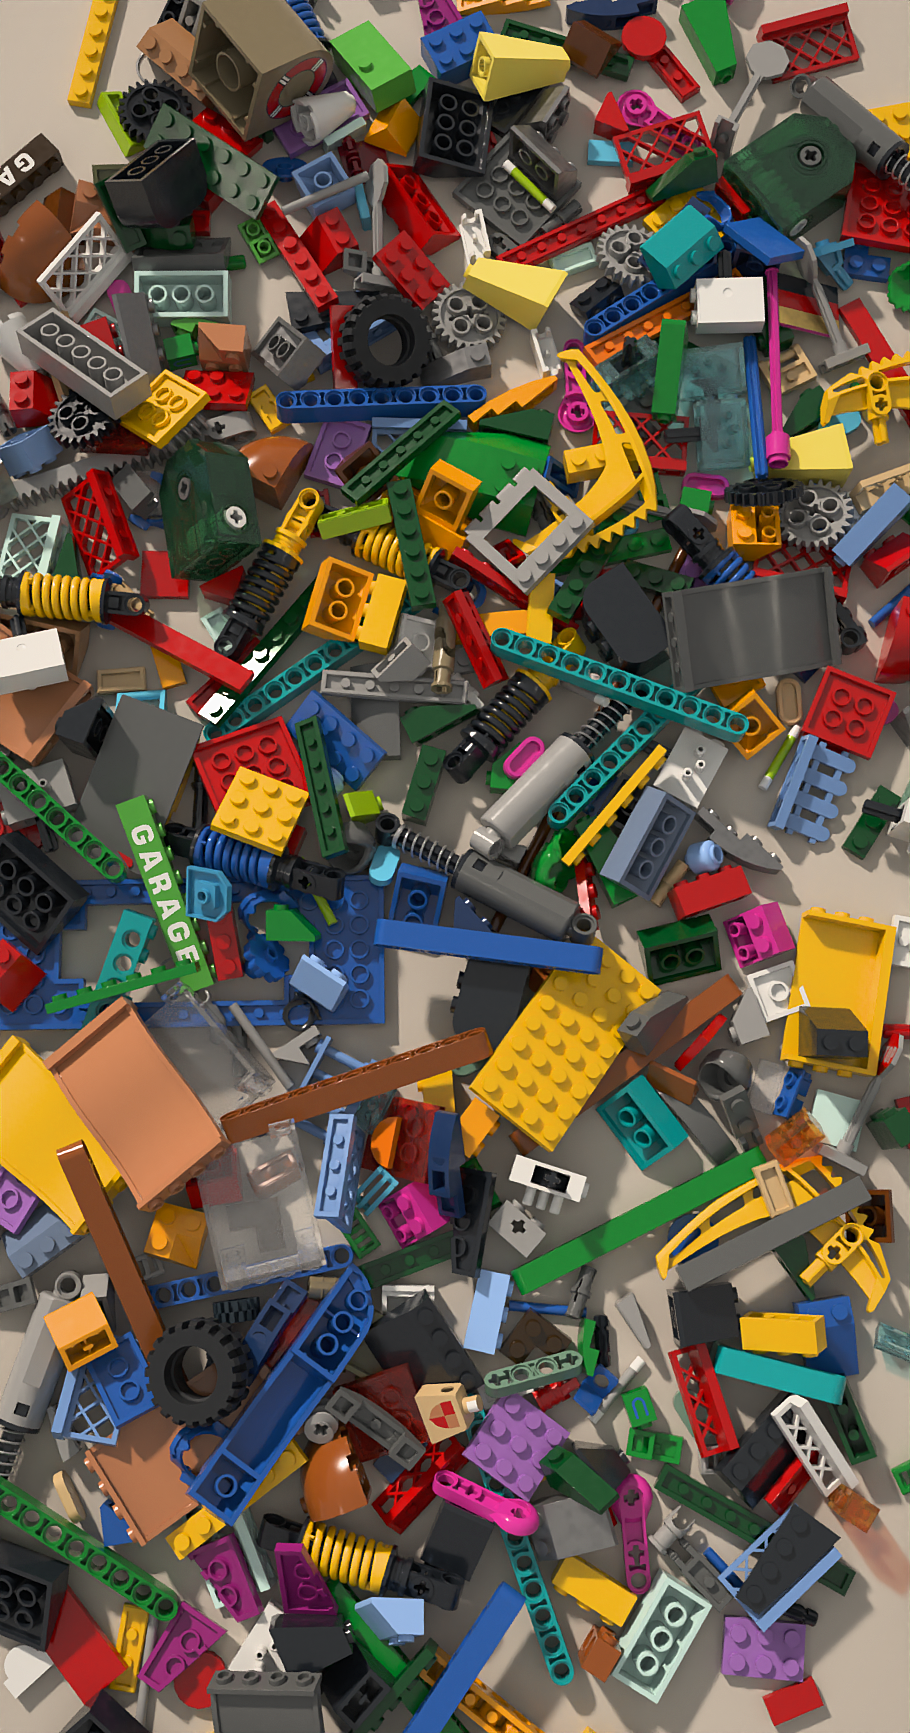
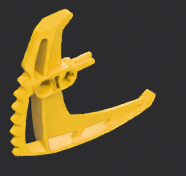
(872, 402)
(617, 480)
(830, 1235)

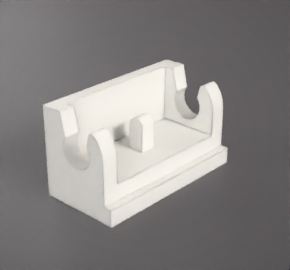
(474, 237)
(545, 354)
(396, 1294)

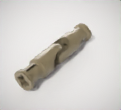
(443, 651)

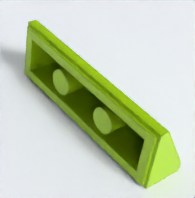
(108, 106)
(354, 518)

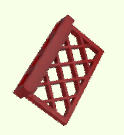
(808, 23)
(645, 177)
(663, 465)
(111, 517)
(839, 592)

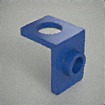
(590, 1394)

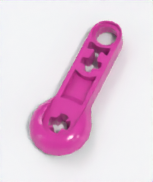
(647, 115)
(574, 398)
(510, 1514)
(633, 1526)

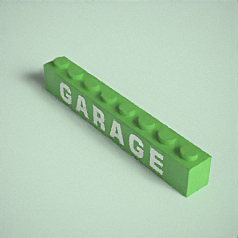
(164, 888)

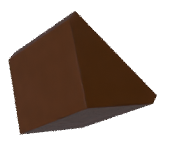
(590, 47)
(61, 205)
(356, 462)
(879, 1217)

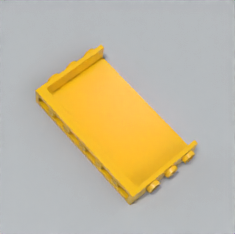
(841, 966)

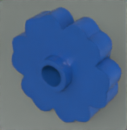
(265, 959)

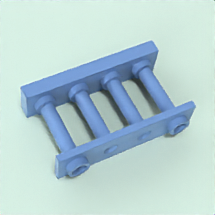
(323, 1048)

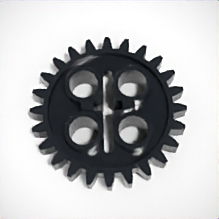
(142, 104)
(79, 422)
(763, 492)

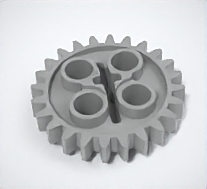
(619, 252)
(466, 318)
(815, 517)

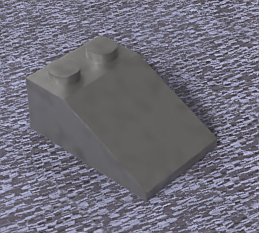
(288, 354)
(570, 1529)

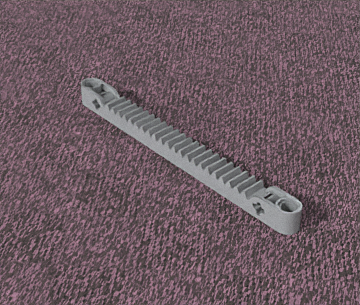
(235, 428)

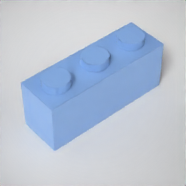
(488, 1311)

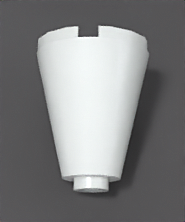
(321, 114)
(10, 346)

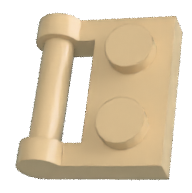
(793, 375)

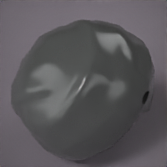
(360, 846)
(724, 1071)

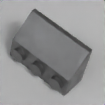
(541, 161)

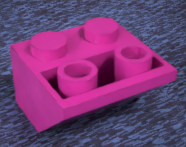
(759, 934)
(412, 1213)

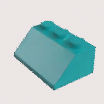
(681, 248)
(642, 1122)

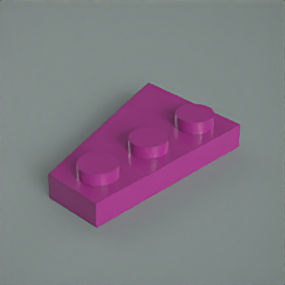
(437, 14)
(179, 1646)

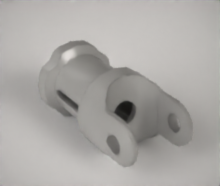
(668, 1533)

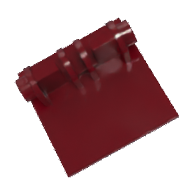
(359, 156)

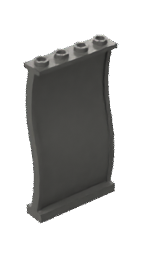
(752, 628)
(266, 1702)

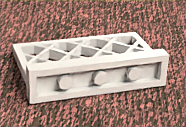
(95, 280)

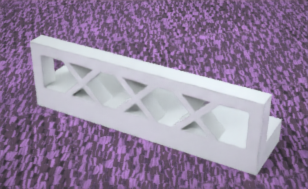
(822, 1442)

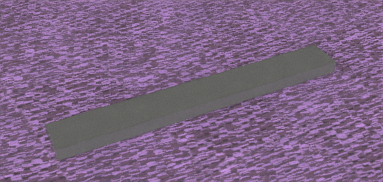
(773, 1234)

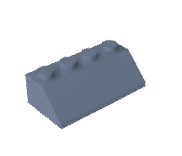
(648, 842)
(39, 1242)

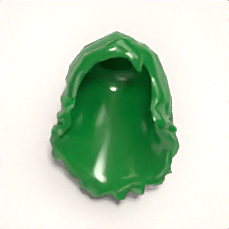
(900, 287)
(547, 864)

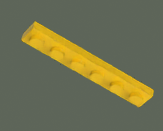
(92, 53)
(622, 798)
(204, 1525)

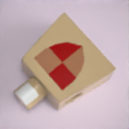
(446, 1409)

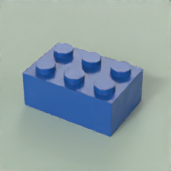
(452, 48)

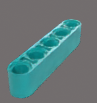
(779, 1374)

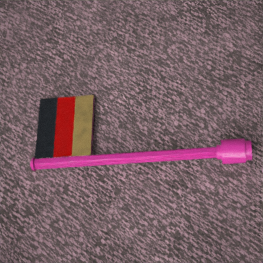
(794, 307)

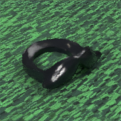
(300, 999)

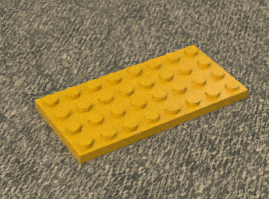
(562, 1047)

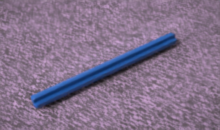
(755, 407)

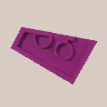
(228, 1572)
(301, 1582)

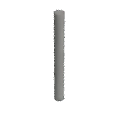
(325, 193)
(261, 1045)
(144, 1689)

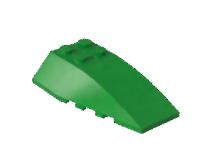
(491, 459)

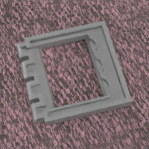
(550, 551)

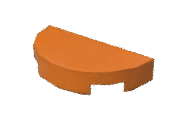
(385, 1141)

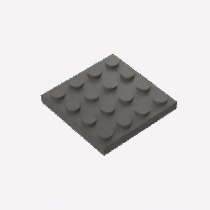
(504, 201)

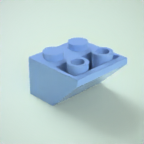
(319, 983)

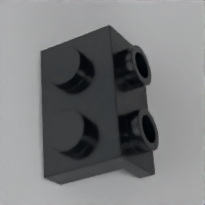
(597, 298)

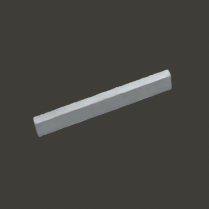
(369, 687)

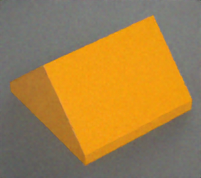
(394, 128)

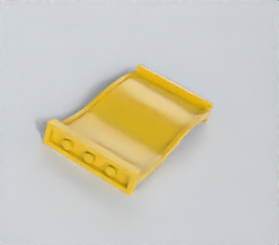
(38, 1122)

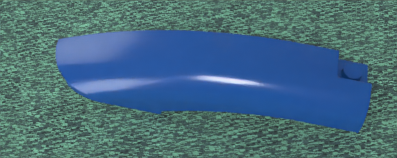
(285, 1399)

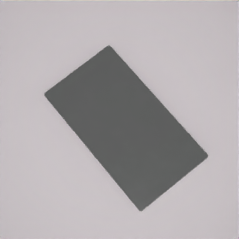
(140, 756)

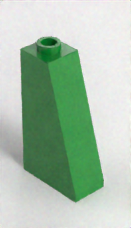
(710, 35)
(669, 370)
(598, 855)

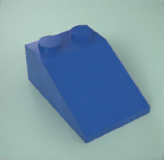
(418, 895)
(840, 1334)

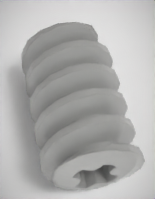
(187, 432)
(321, 1424)

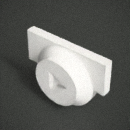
(23, 1667)

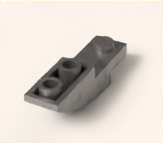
(745, 852)

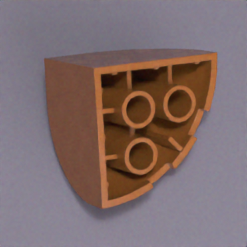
(30, 253)
(276, 467)
(333, 1478)

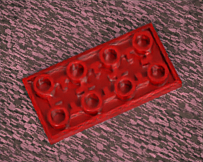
(83, 1650)

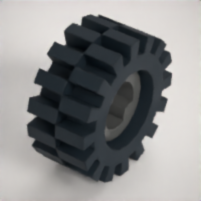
(237, 1310)

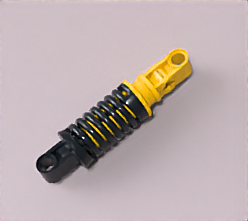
(266, 577)
(507, 713)

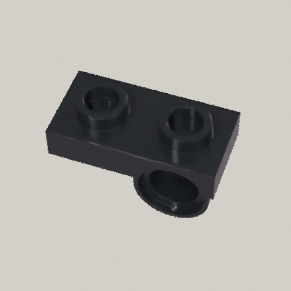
(849, 629)

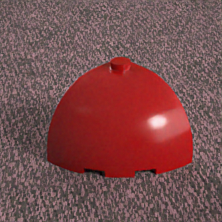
(895, 651)

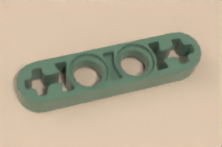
(535, 1377)

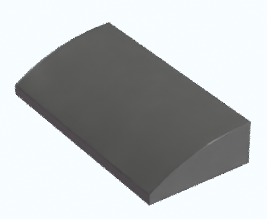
(207, 255)
(378, 719)

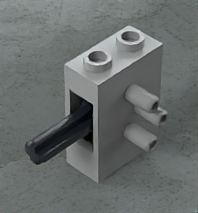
(55, 781)

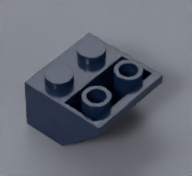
(466, 917)

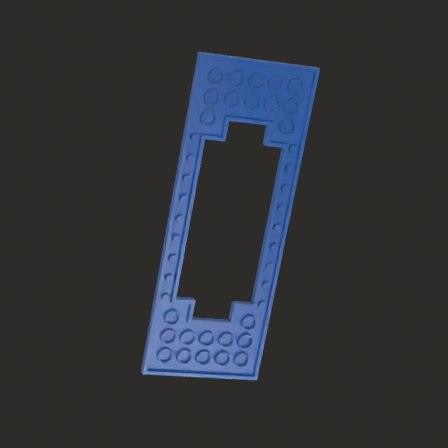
(342, 946)

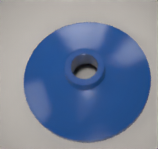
(283, 167)

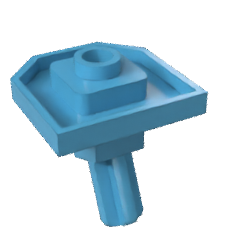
(830, 261)
(207, 894)

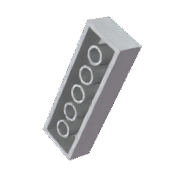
(84, 363)

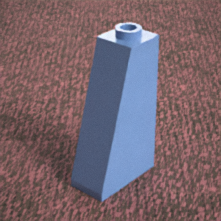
(872, 526)

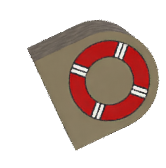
(256, 62)

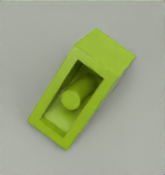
(363, 806)

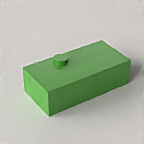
(373, 66)

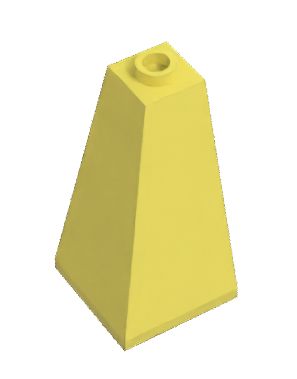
(515, 65)
(514, 288)
(816, 456)

